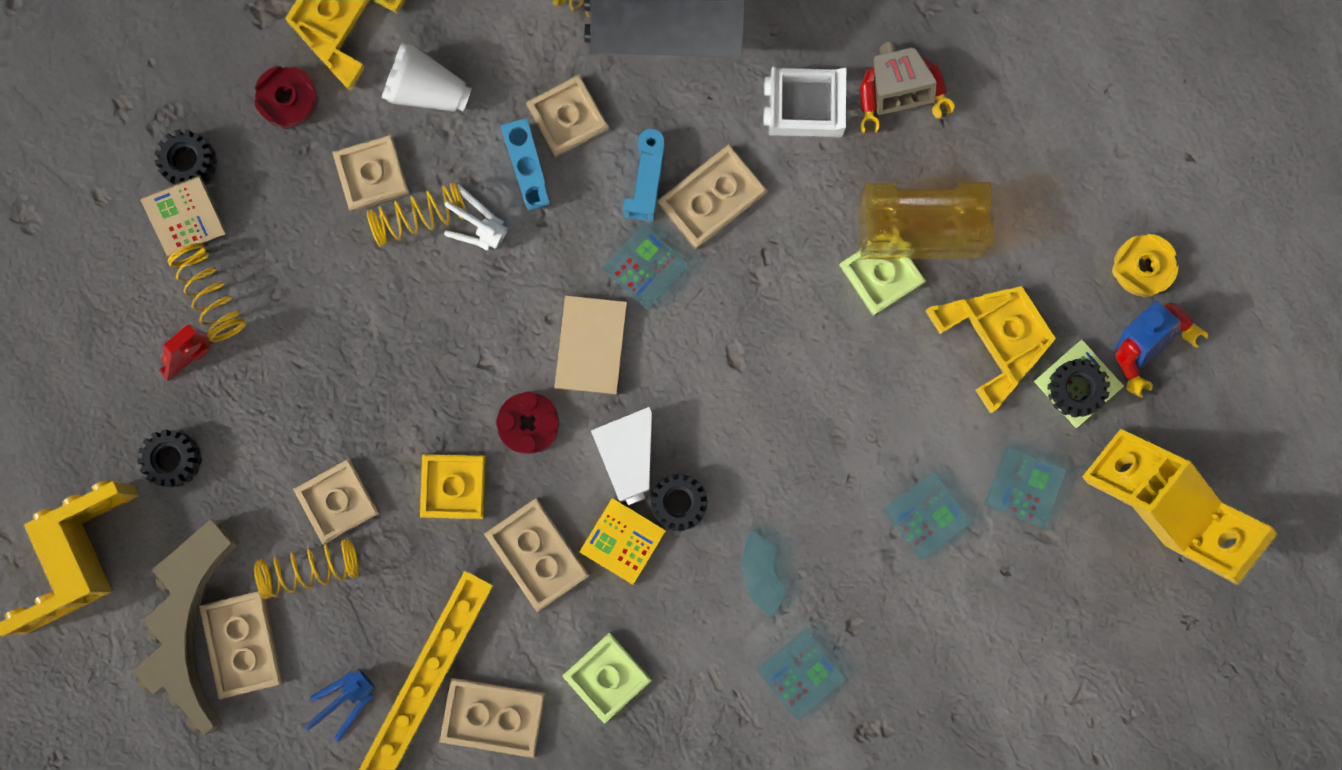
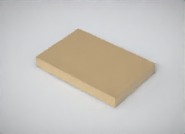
(712, 196)
(590, 345)
(536, 555)
(241, 645)
(492, 717)

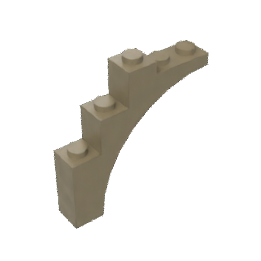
(173, 623)

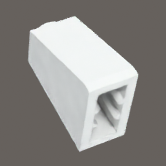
(627, 454)

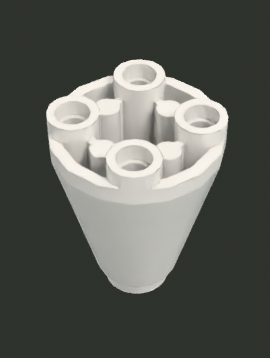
(424, 82)

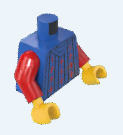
(1148, 336)

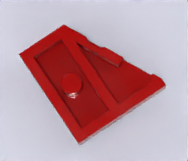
(182, 349)

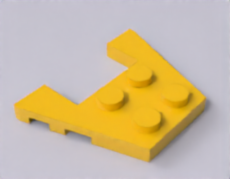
(325, 28)
(1009, 330)

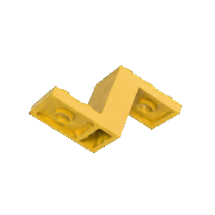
(1179, 506)
(67, 556)

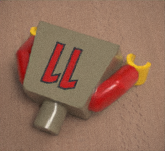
(901, 82)

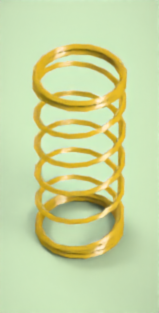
(381, 236)
(193, 260)
(266, 588)

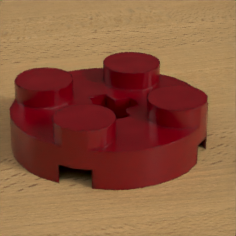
(288, 79)
(528, 405)

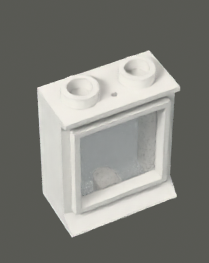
(806, 102)

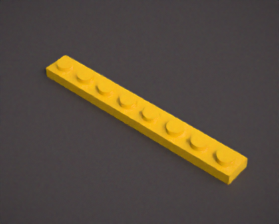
(428, 674)

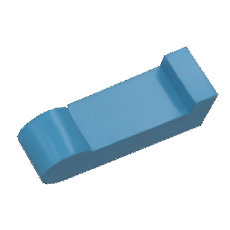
(526, 163)
(648, 178)

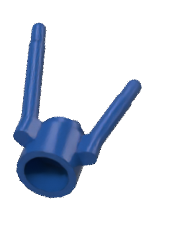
(356, 688)

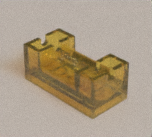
(925, 222)

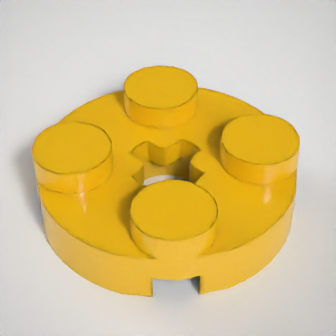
(1163, 264)

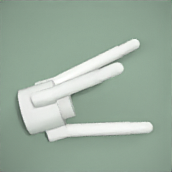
(490, 232)

